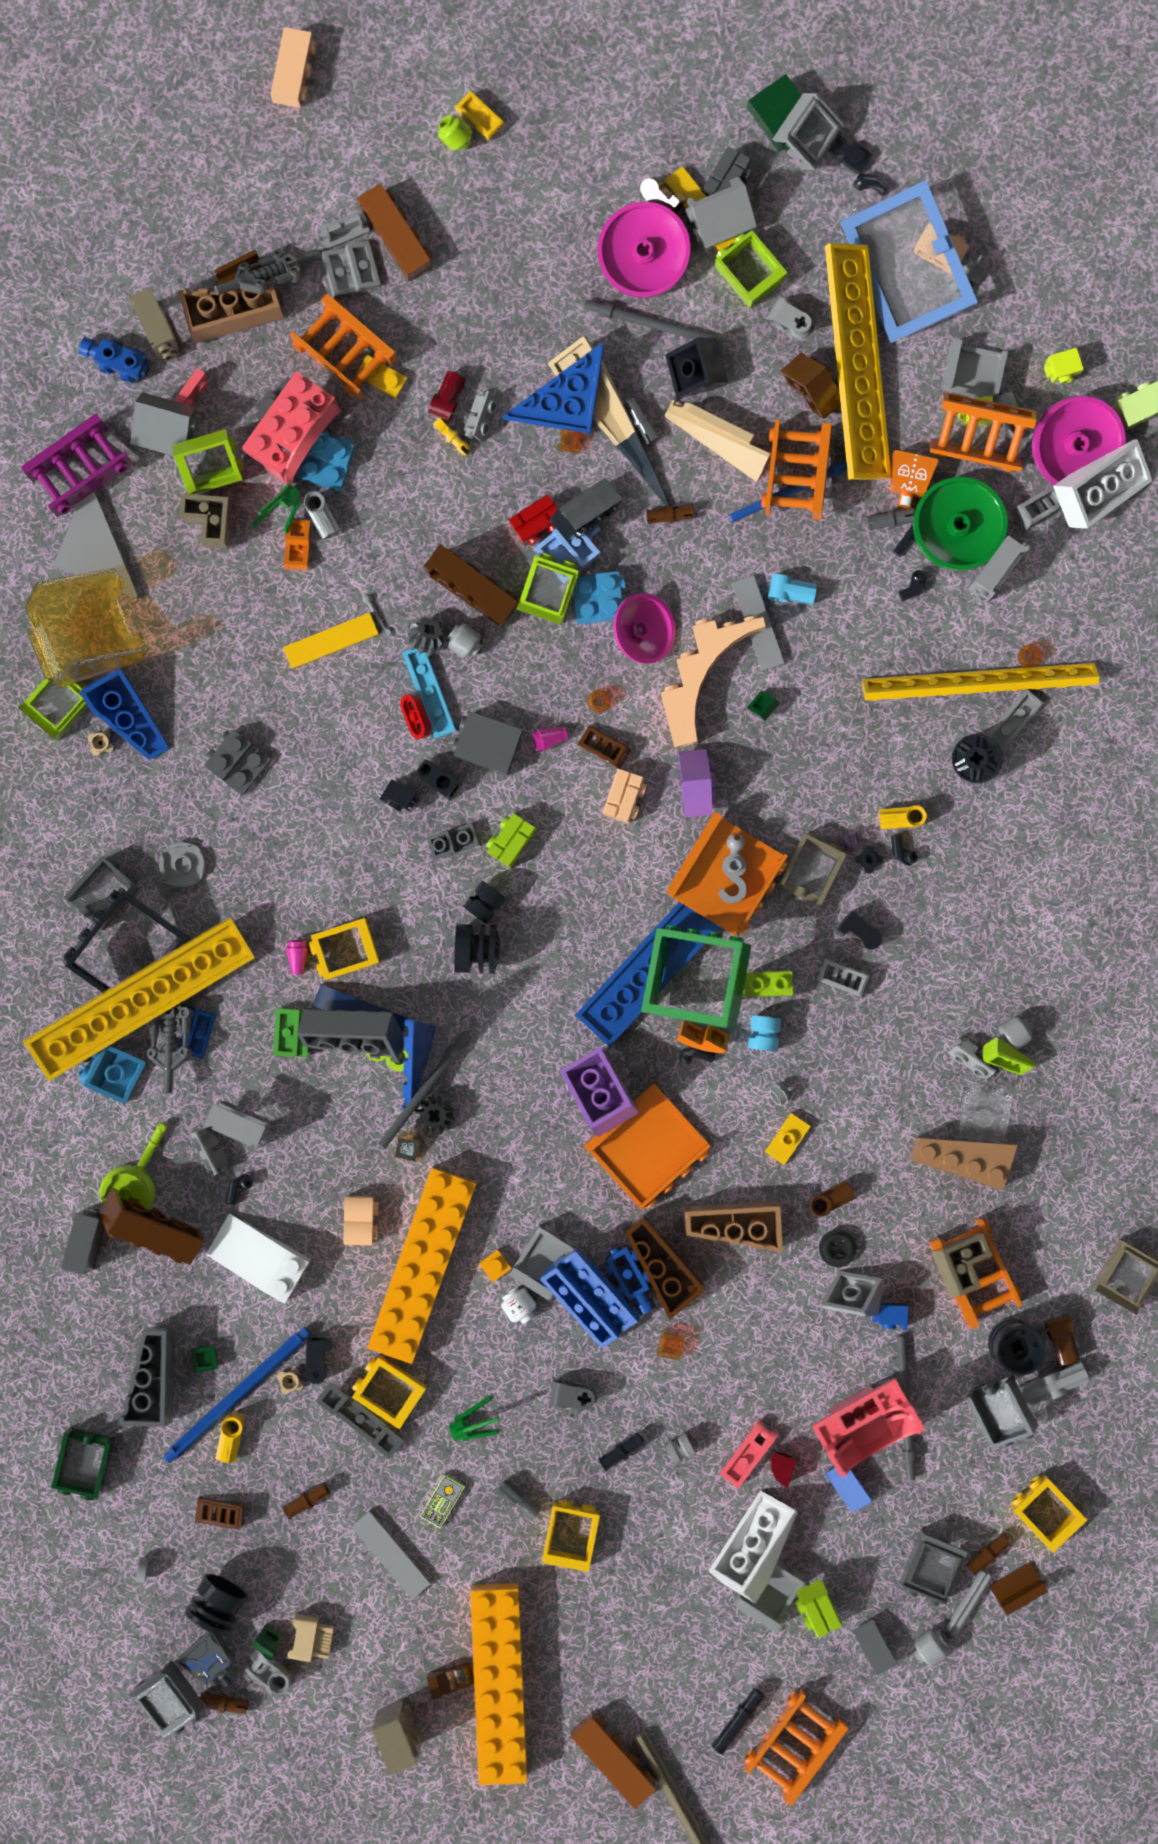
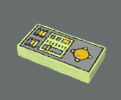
(442, 1501)

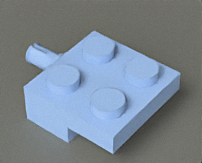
(576, 550)

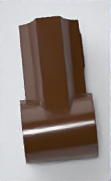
(833, 1198)
(1061, 1334)

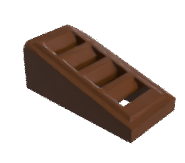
(622, 755)
(228, 1505)

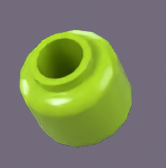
(454, 132)

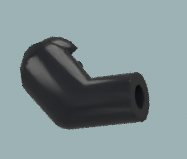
(915, 587)
(901, 853)
(689, 1052)

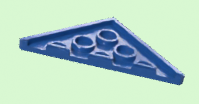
(566, 399)
(417, 1046)

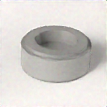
(142, 1570)

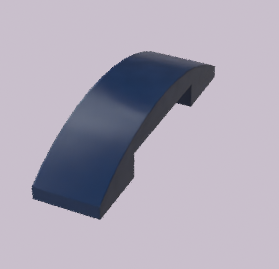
(332, 1000)

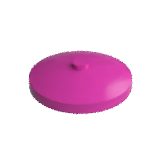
(644, 250)
(1075, 435)

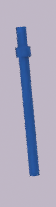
(835, 469)

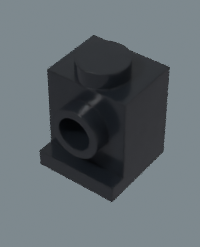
(399, 797)

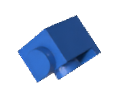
(891, 1315)

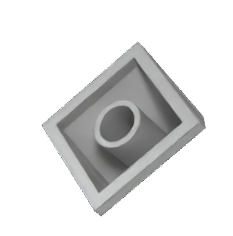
(854, 1294)

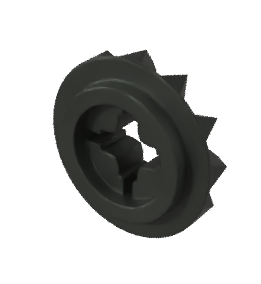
(837, 1259)

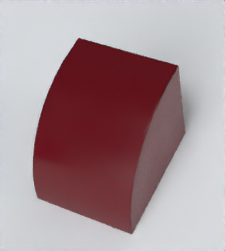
(782, 1466)

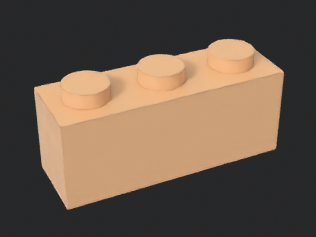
(293, 67)

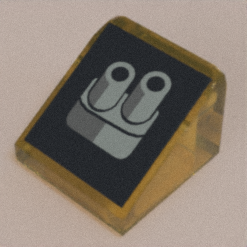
(407, 1148)

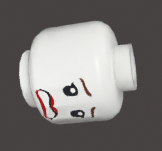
(518, 1305)

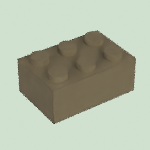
(397, 1736)

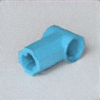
(787, 589)

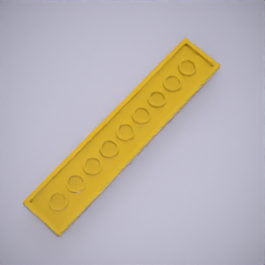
(858, 361)
(138, 999)

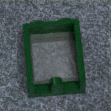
(82, 1463)

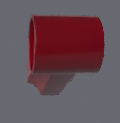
(446, 399)

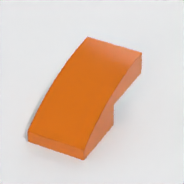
(297, 545)
(706, 1039)

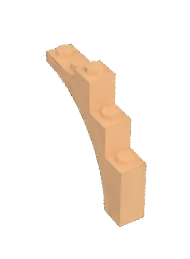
(712, 644)

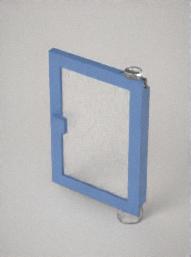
(911, 262)

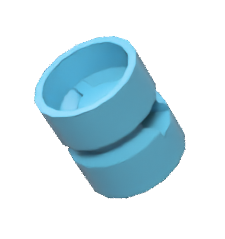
(764, 1033)

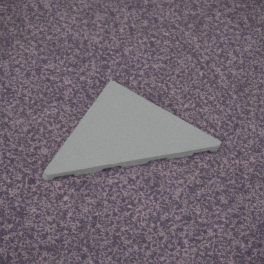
(91, 545)

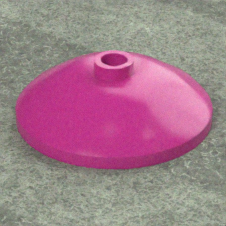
(654, 627)

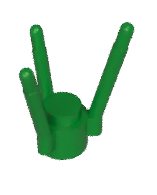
(286, 497)
(464, 1430)

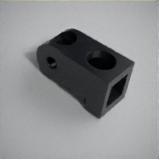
(438, 779)
(859, 928)
(315, 1359)

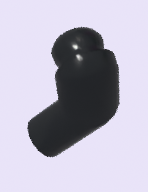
(870, 180)
(236, 1186)

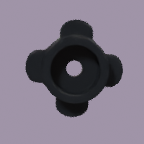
(875, 859)

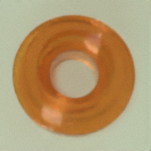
(1029, 649)
(602, 694)

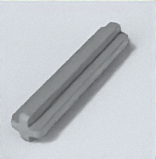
(969, 1602)

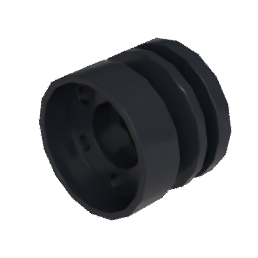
(985, 747)
(476, 948)
(1022, 1358)
(216, 1604)

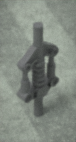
(270, 267)
(170, 1060)

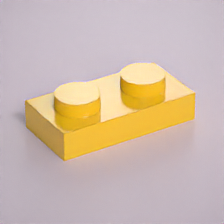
(384, 379)

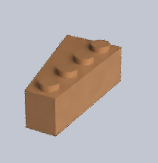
(223, 314)
(974, 1160)
(738, 1223)

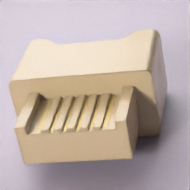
(311, 1638)

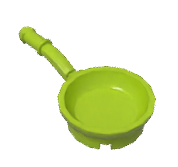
(133, 1179)

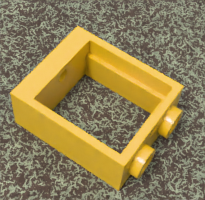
(367, 939)
(415, 1395)
(1064, 1530)
(567, 1559)

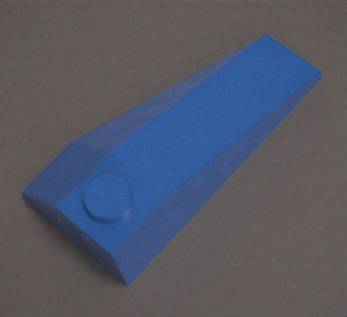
(120, 707)

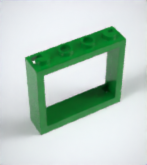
(735, 984)

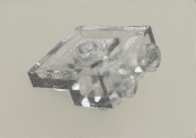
(984, 1113)

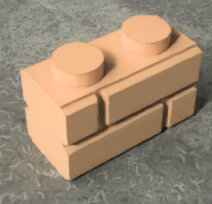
(623, 796)

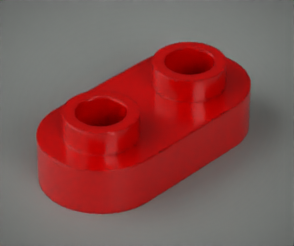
(415, 716)

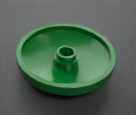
(972, 506)

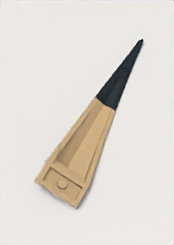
(612, 416)

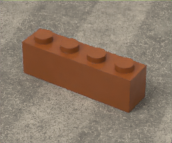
(394, 231)
(613, 1760)

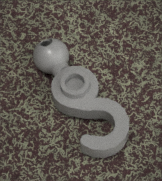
(733, 867)

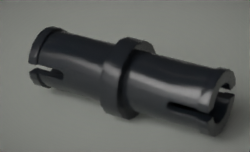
(621, 1451)

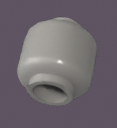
(464, 640)
(1016, 1032)
(932, 1647)

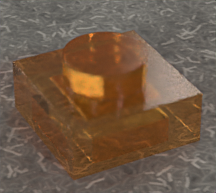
(670, 1345)

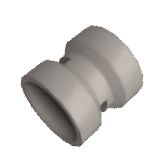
(680, 1449)

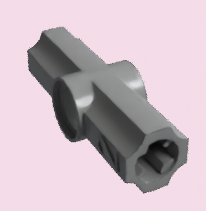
(1054, 1384)

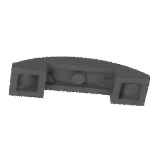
(360, 1419)

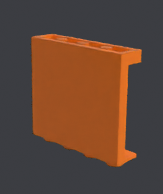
(649, 1148)

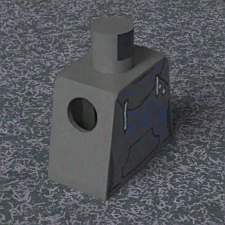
(208, 1659)

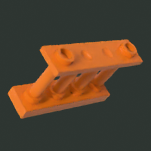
(349, 324)
(976, 410)
(818, 460)
(972, 1313)
(805, 1768)

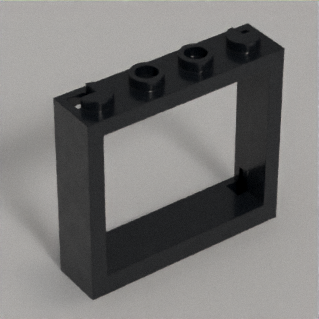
(99, 919)

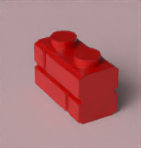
(534, 521)

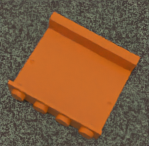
(702, 876)

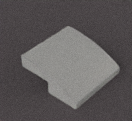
(350, 269)

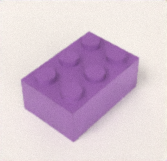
(599, 1091)

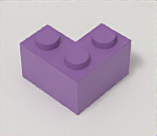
(697, 783)

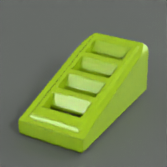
(1006, 1057)

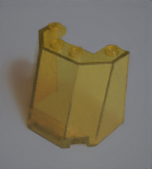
(81, 627)

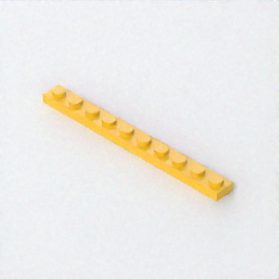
(980, 681)

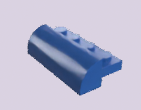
(589, 1297)

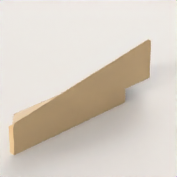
(720, 436)

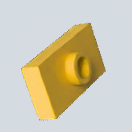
(479, 115)
(787, 1138)

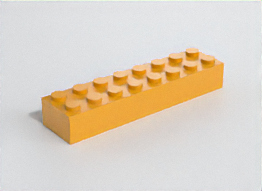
(422, 1265)
(498, 1684)

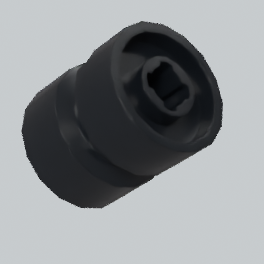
(484, 902)

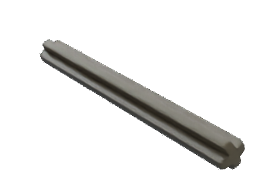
(669, 1788)

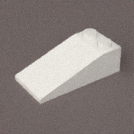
(1102, 485)
(258, 1258)
(754, 1547)

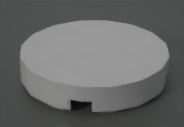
(182, 864)

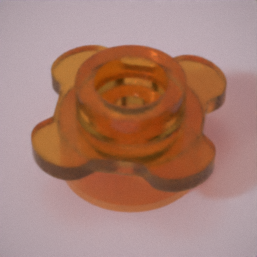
(565, 437)

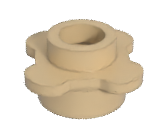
(94, 740)
(287, 1387)

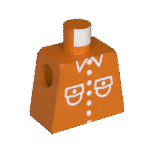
(910, 476)

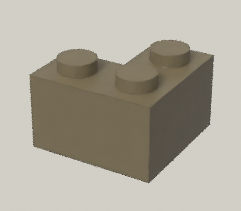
(212, 513)
(956, 1262)

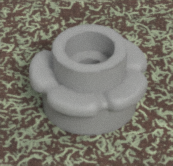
(779, 1094)

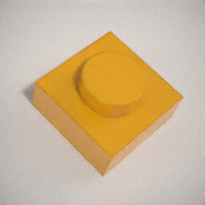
(495, 1265)

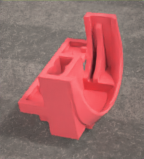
(866, 1425)

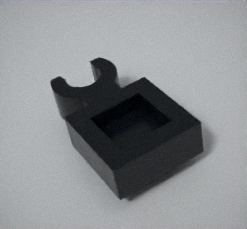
(854, 156)

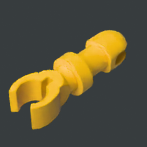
(451, 436)

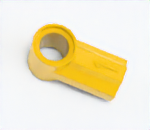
(899, 817)
(230, 1439)

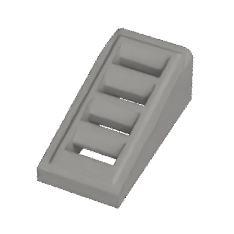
(1026, 515)
(863, 984)

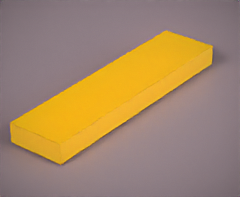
(682, 183)
(330, 641)

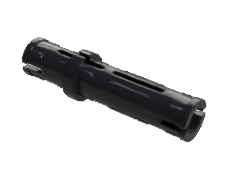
(743, 1714)

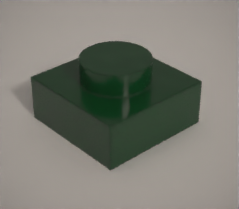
(763, 705)
(204, 1358)
(268, 1641)

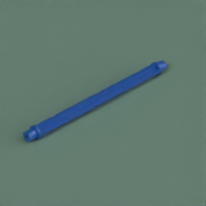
(237, 1394)

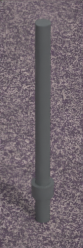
(607, 310)
(452, 1053)
(908, 1454)

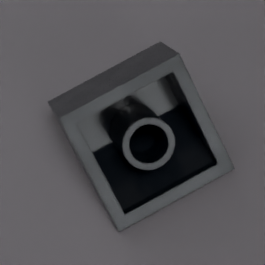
(696, 367)

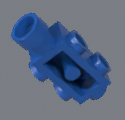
(118, 360)
(627, 1272)

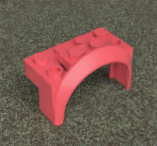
(292, 426)

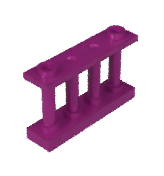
(63, 448)

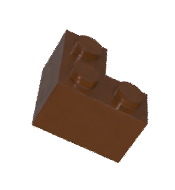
(813, 383)

